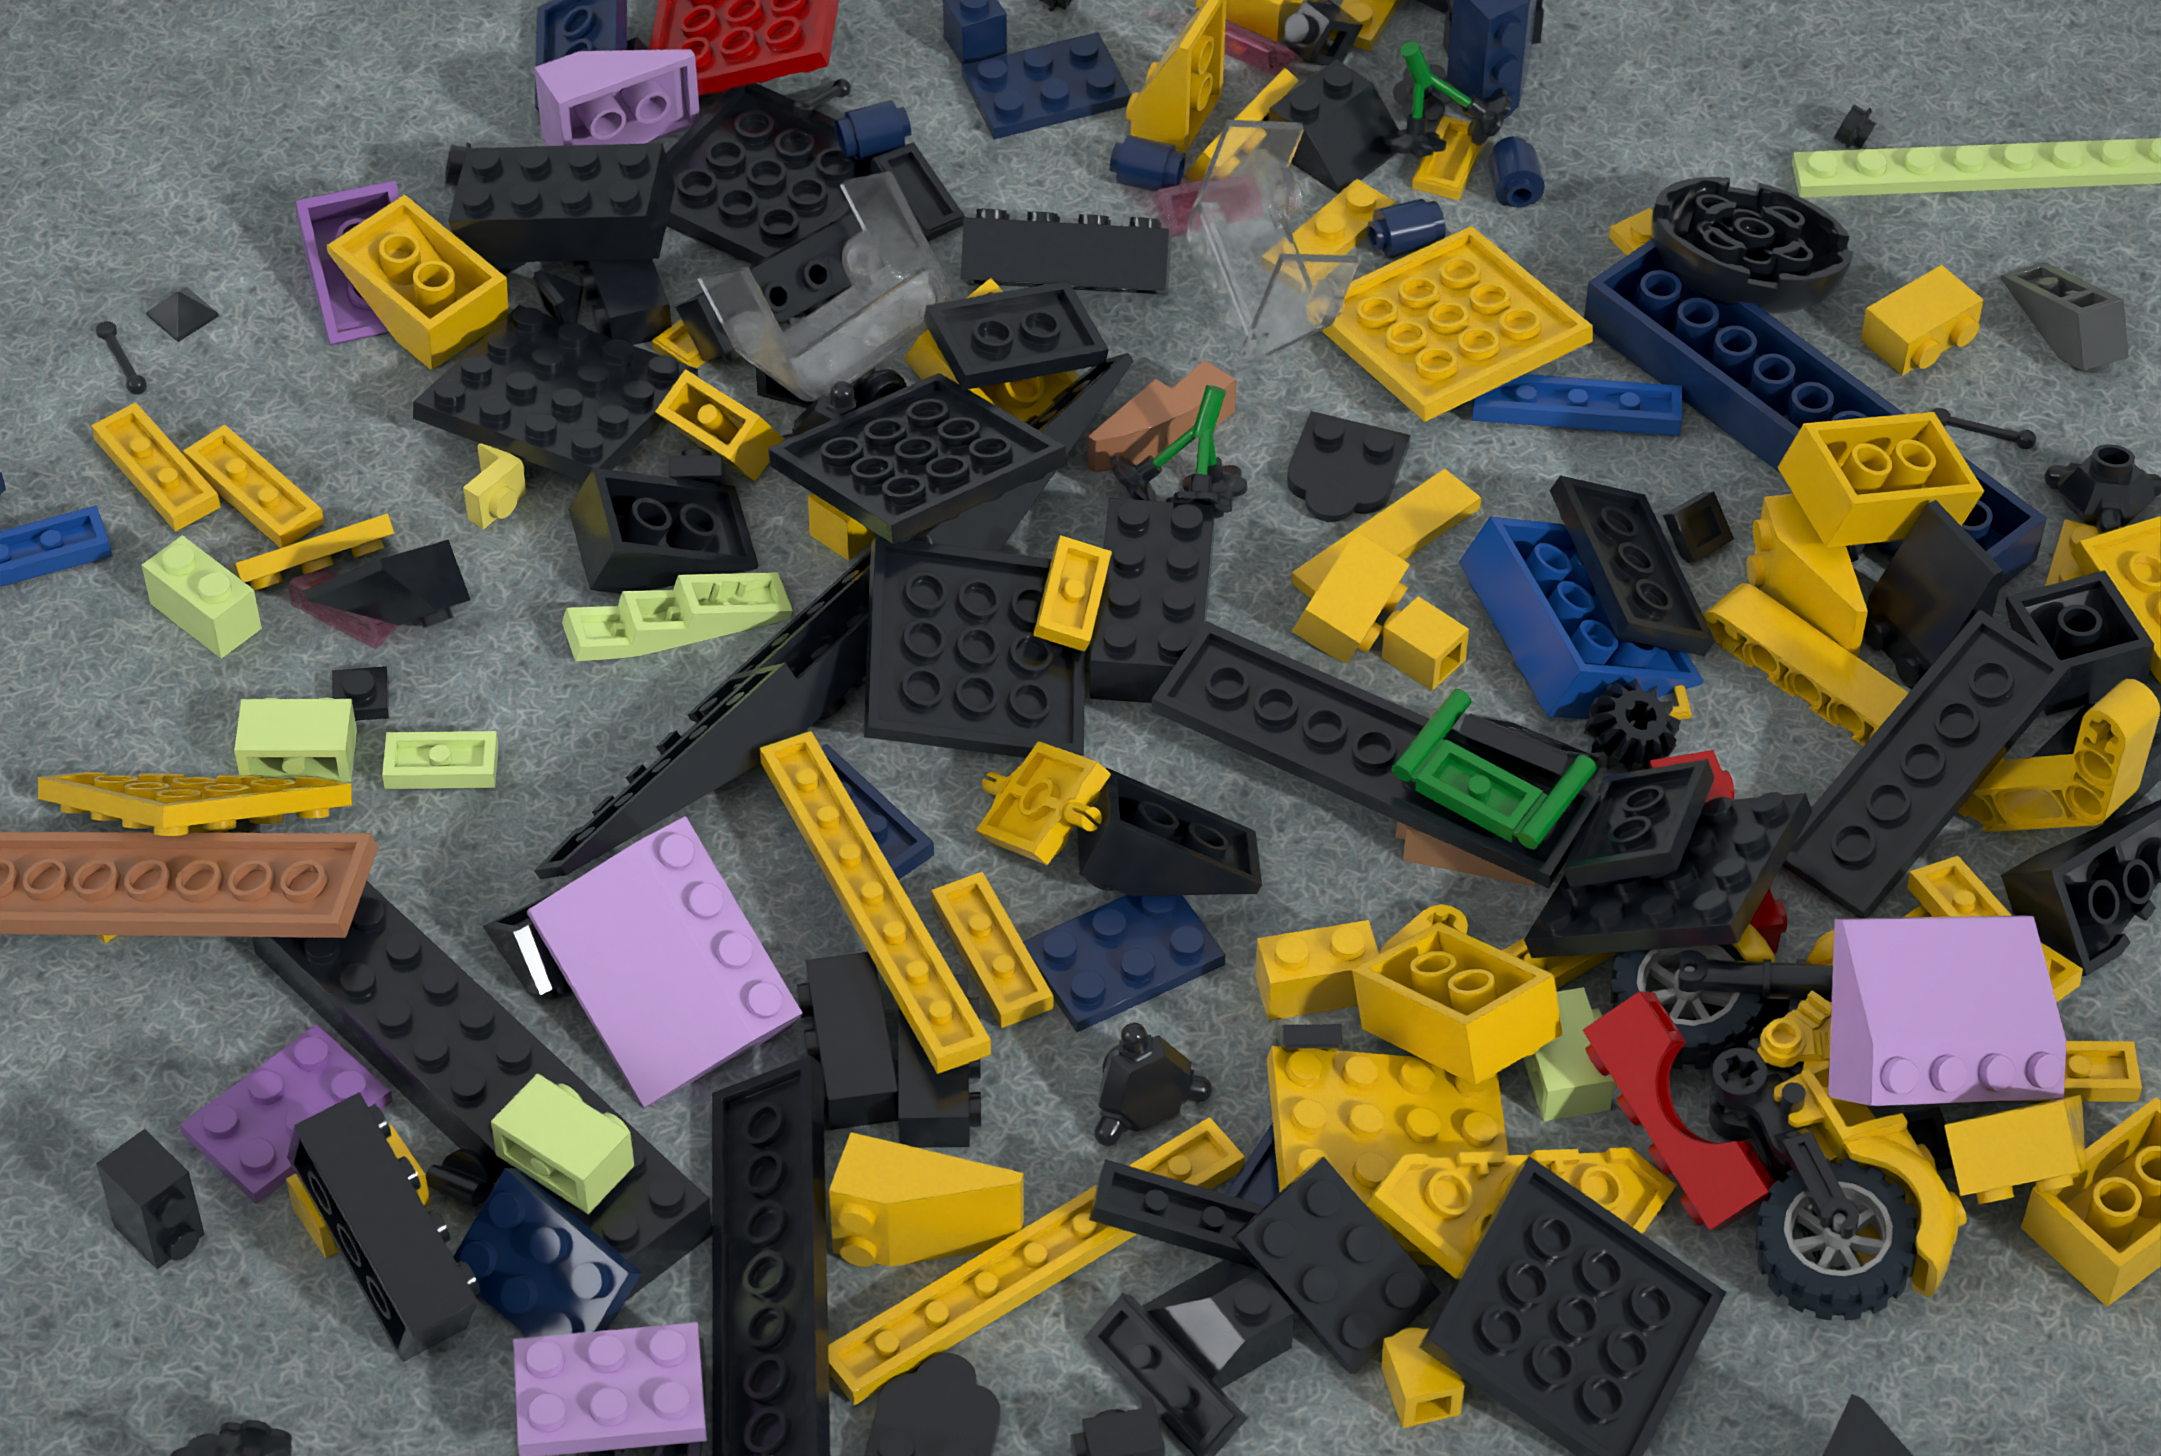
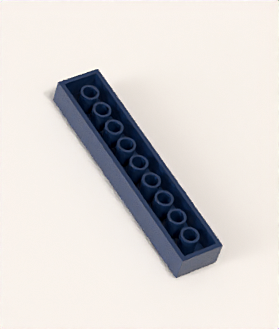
(1766, 383)

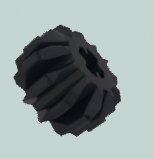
(1631, 726)

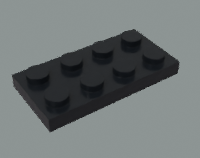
(1631, 566)

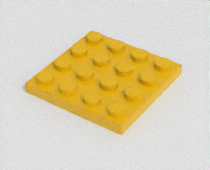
(1453, 323)
(1371, 1112)

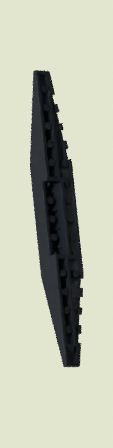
(807, 663)

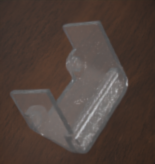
(1245, 250)
(858, 329)

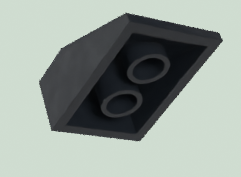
(652, 528)
(1929, 593)
(1165, 845)

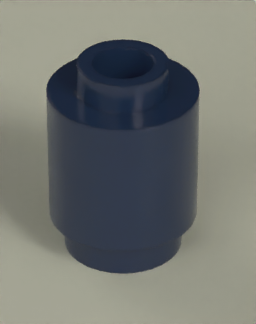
(872, 130)
(1147, 164)
(1515, 172)
(1406, 227)

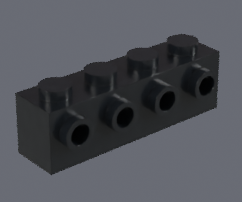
(790, 279)

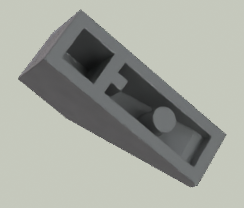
(2072, 315)

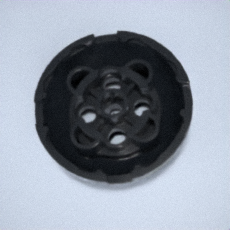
(1749, 244)

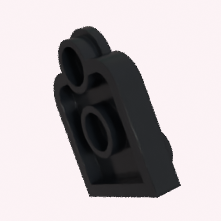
(1345, 466)
(935, 1412)

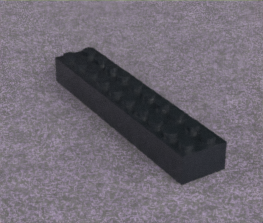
(467, 1059)

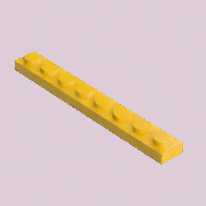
(876, 903)
(1011, 1272)

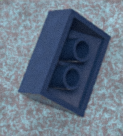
(1490, 47)

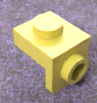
(496, 488)

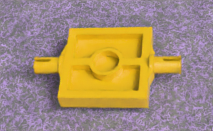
(1043, 802)

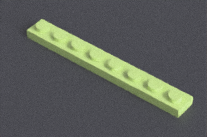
(1977, 167)

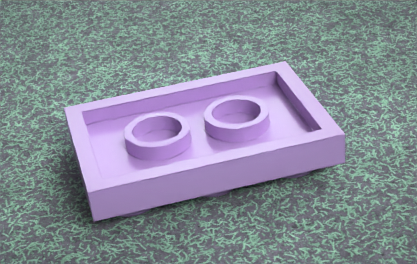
(609, 1390)

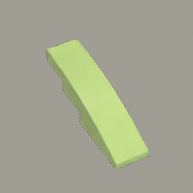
(665, 619)

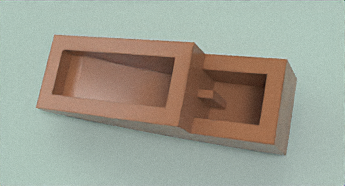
(1157, 417)

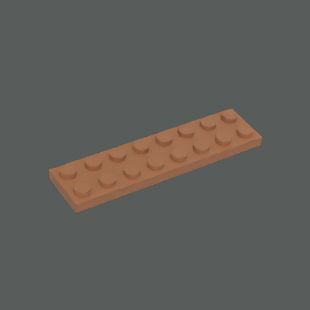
(182, 883)

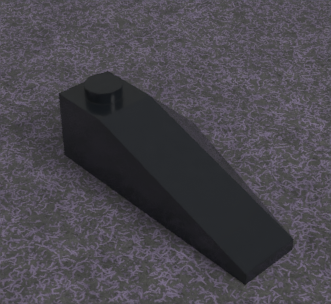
(2091, 887)

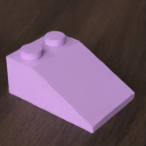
(617, 96)

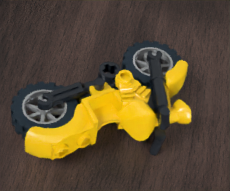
(1840, 1174)

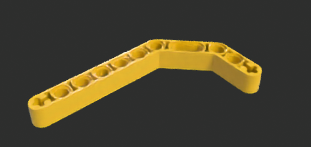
(1851, 693)

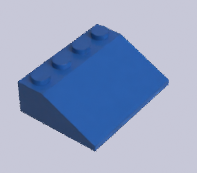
(1556, 622)

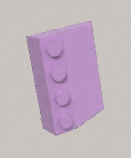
(664, 963)
(1943, 1012)

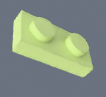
(440, 760)

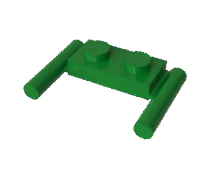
(1479, 787)

